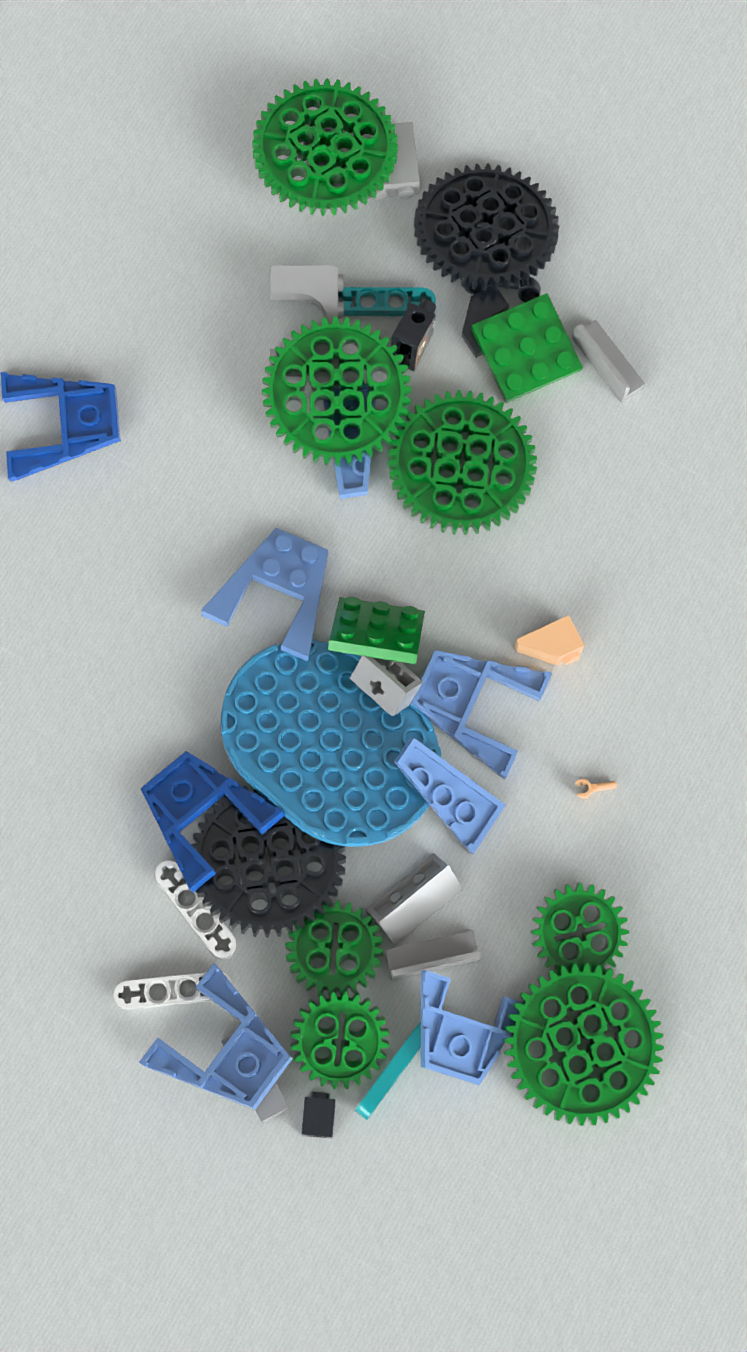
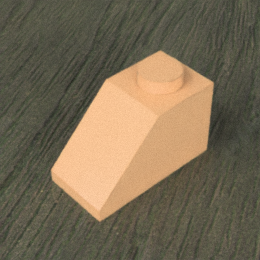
(552, 643)

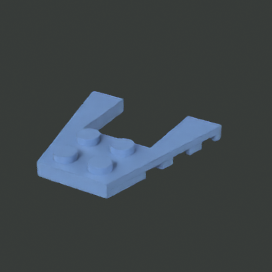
(286, 566)
(451, 690)
(246, 1063)

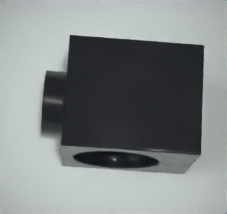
(318, 1115)

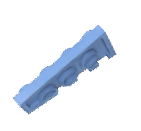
(354, 478)
(454, 797)

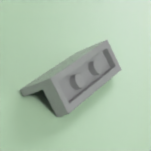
(608, 360)
(414, 898)
(432, 955)

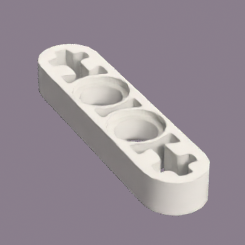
(193, 911)
(172, 996)

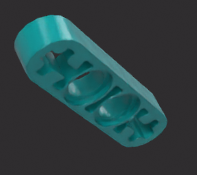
(381, 296)
(390, 1074)

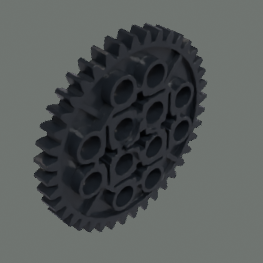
(487, 209)
(235, 900)

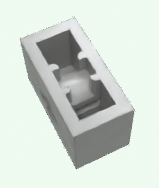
(386, 683)

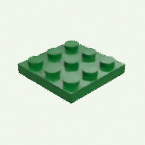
(526, 348)
(376, 630)

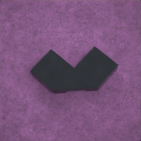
(481, 307)

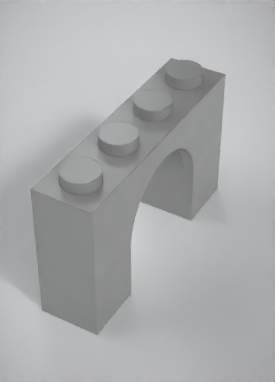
(405, 178)
(314, 285)

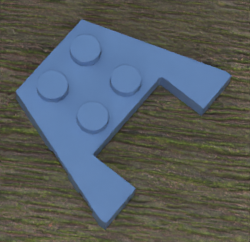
(457, 1043)

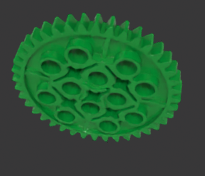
(334, 102)
(371, 356)
(493, 498)
(565, 1094)

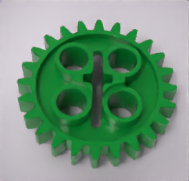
(573, 905)
(361, 950)
(312, 1036)

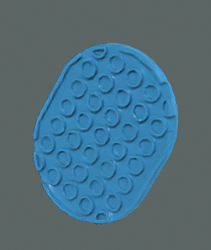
(323, 746)

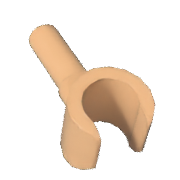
(594, 787)

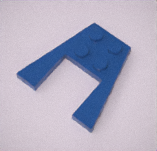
(86, 417)
(187, 791)

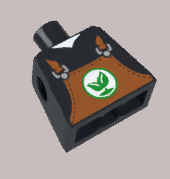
(414, 332)

